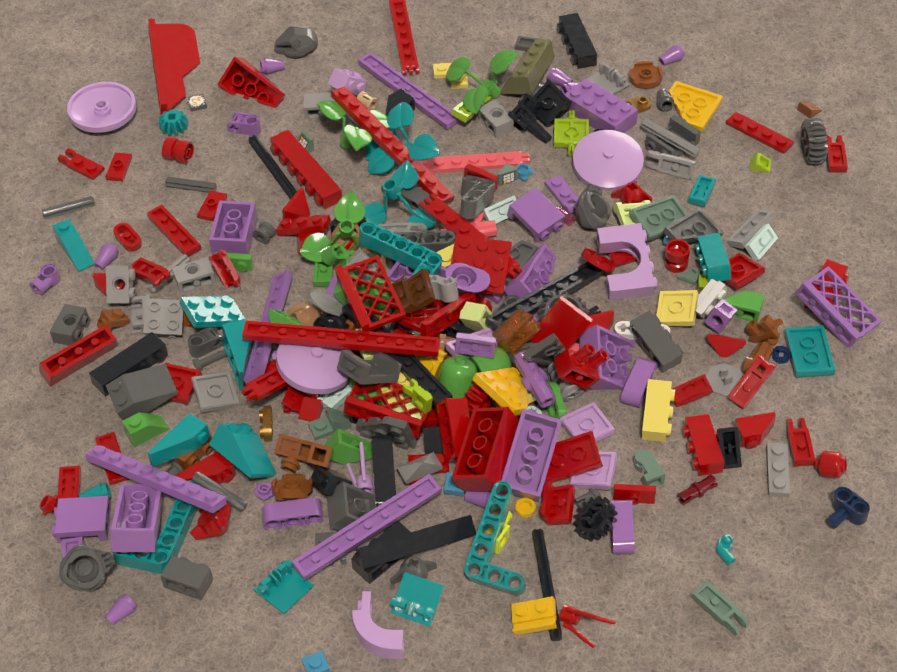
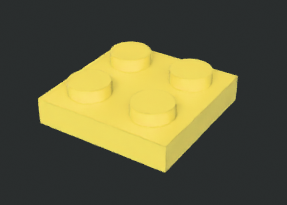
(677, 307)

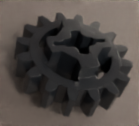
(594, 519)

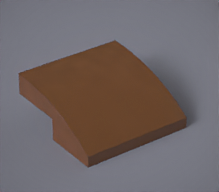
(414, 291)

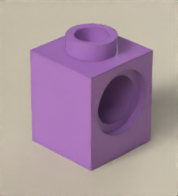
(720, 316)

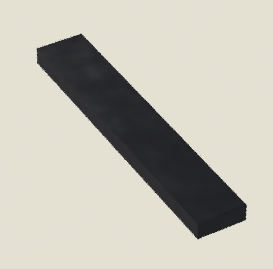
(415, 542)

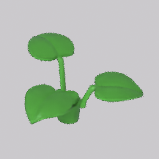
(475, 97)
(352, 136)
(348, 212)

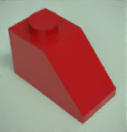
(754, 429)

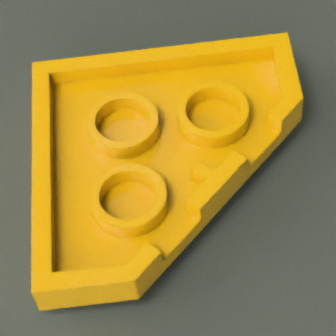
(694, 104)
(504, 387)

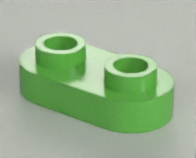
(558, 408)

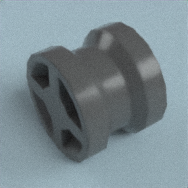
(264, 232)

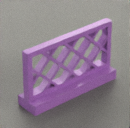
(830, 314)

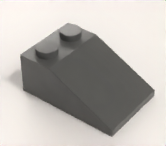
(141, 390)

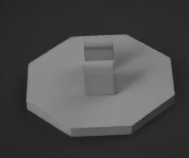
(326, 303)
(724, 378)

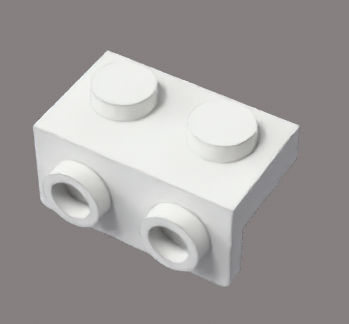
(709, 297)

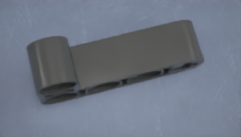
(476, 195)
(430, 239)

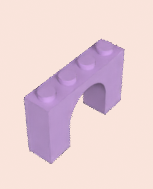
(632, 240)

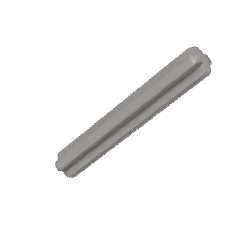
(670, 137)

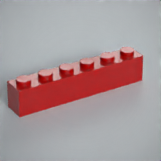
(305, 169)

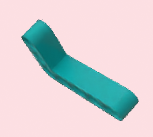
(399, 248)
(169, 535)
(489, 542)

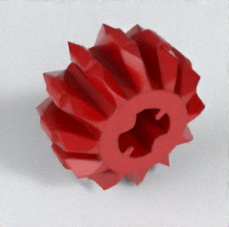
(477, 398)

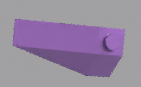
(534, 273)

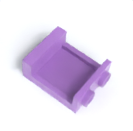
(537, 214)
(82, 517)

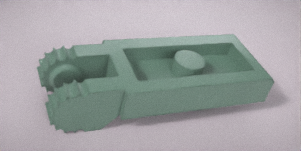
(720, 607)

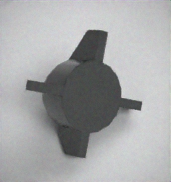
(415, 567)

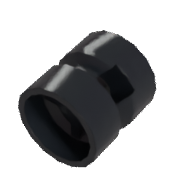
(332, 321)

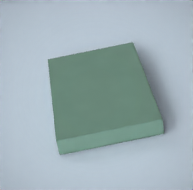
(657, 216)

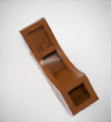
(304, 450)

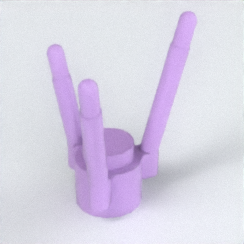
(364, 481)

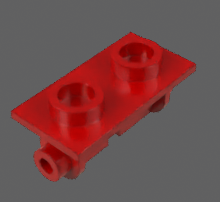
(225, 269)
(292, 400)

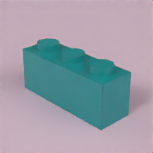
(713, 257)

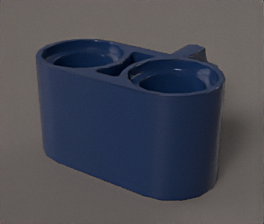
(846, 507)

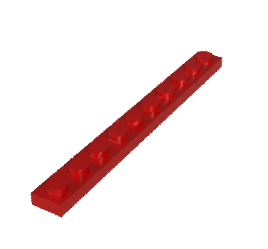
(390, 143)
(341, 338)

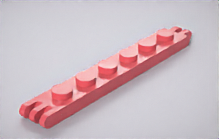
(482, 161)

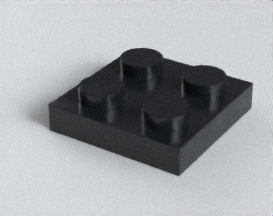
(552, 104)

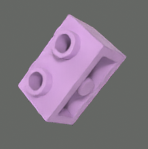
(351, 80)

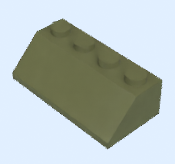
(530, 68)

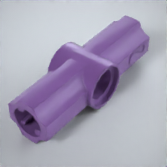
(535, 380)

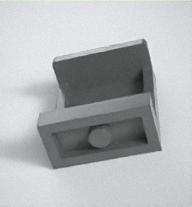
(681, 129)
(377, 370)

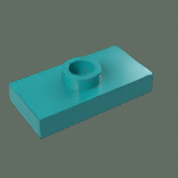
(702, 190)

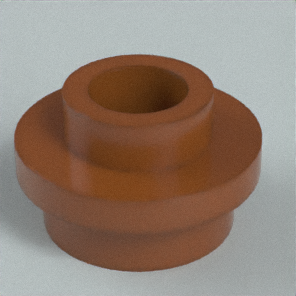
(290, 464)

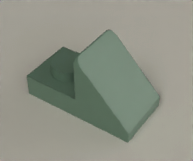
(328, 425)

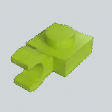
(419, 396)

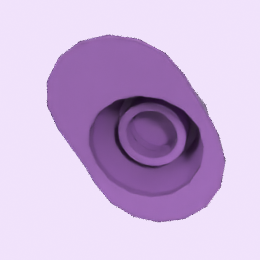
(468, 278)

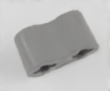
(444, 288)

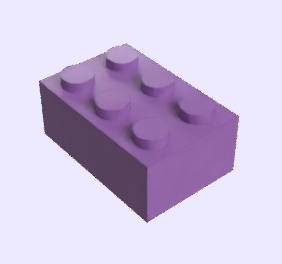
(233, 227)

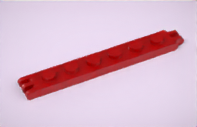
(404, 36)
(454, 222)
(264, 385)

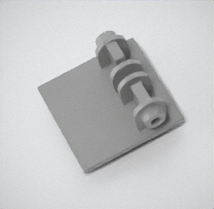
(609, 79)
(163, 317)

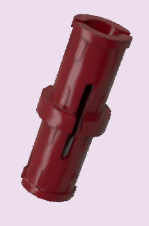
(697, 489)

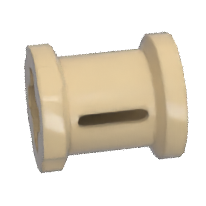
(369, 102)

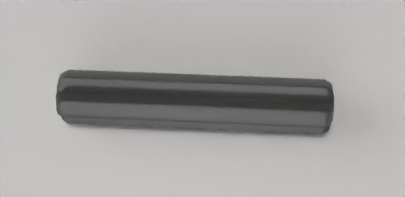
(190, 184)
(68, 207)
(211, 485)

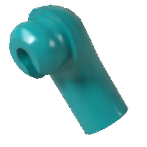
(723, 549)

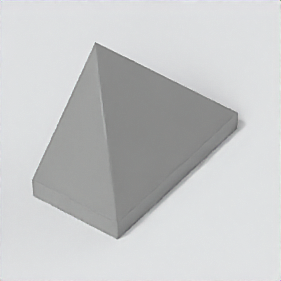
(419, 468)

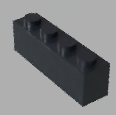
(577, 41)
(134, 358)

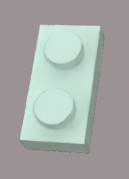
(499, 210)
(761, 242)
(336, 398)

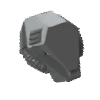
(301, 41)
(587, 214)
(85, 567)

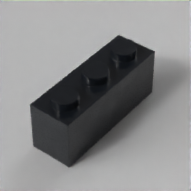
(372, 573)

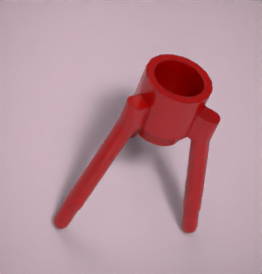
(571, 616)

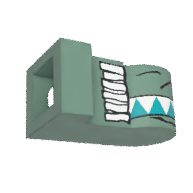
(649, 467)

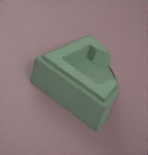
(690, 277)

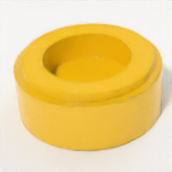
(525, 507)

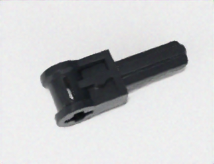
(527, 119)

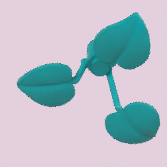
(422, 149)
(403, 178)

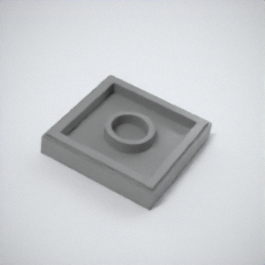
(215, 392)

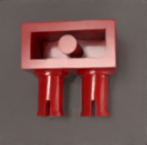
(578, 367)

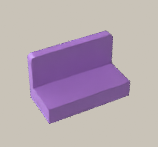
(475, 345)

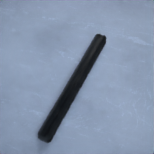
(272, 166)
(545, 577)

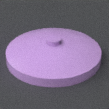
(101, 107)
(608, 159)
(311, 368)

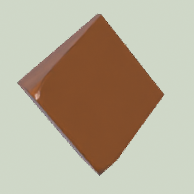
(808, 109)

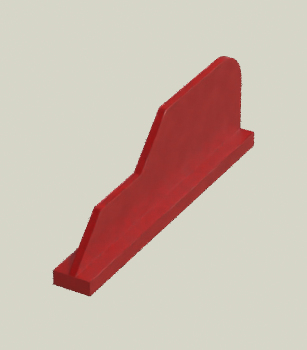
(173, 57)

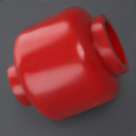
(831, 464)

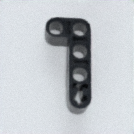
(383, 468)

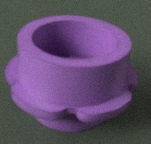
(263, 495)

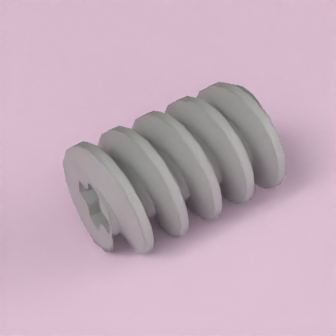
(568, 390)

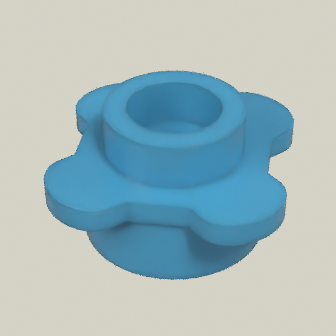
(524, 171)

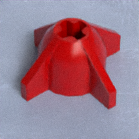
(631, 194)
(212, 524)

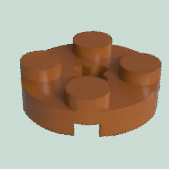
(653, 77)
(291, 487)

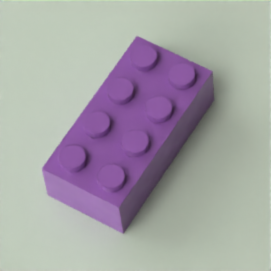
(601, 107)
(531, 454)
(136, 519)

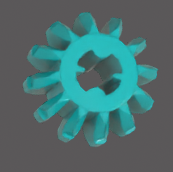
(173, 122)

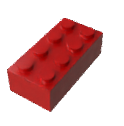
(485, 448)

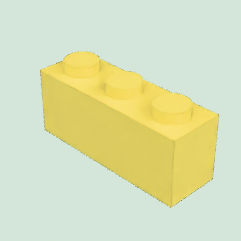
(658, 410)

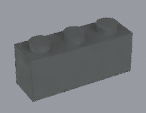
(656, 341)

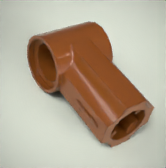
(764, 349)

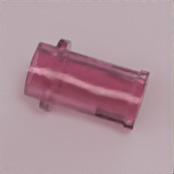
(569, 218)

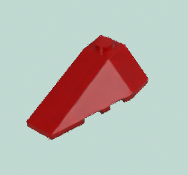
(248, 81)

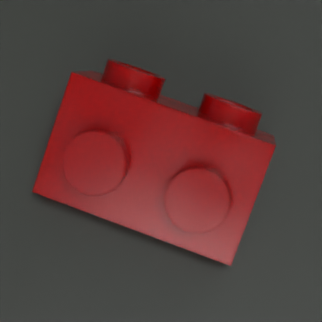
(557, 504)

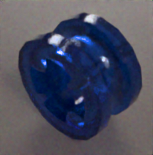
(781, 349)

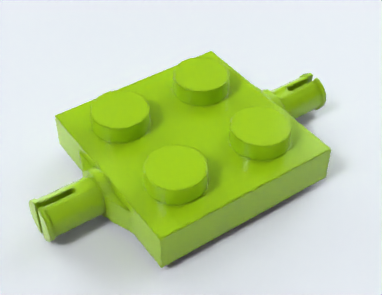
(570, 131)

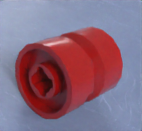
(177, 150)
(677, 256)

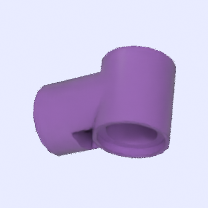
(48, 277)

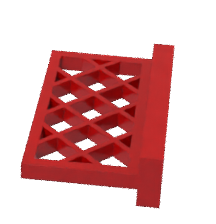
(354, 301)
(441, 317)
(367, 409)

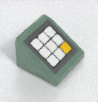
(306, 141)
(507, 174)

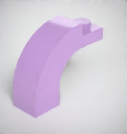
(374, 638)

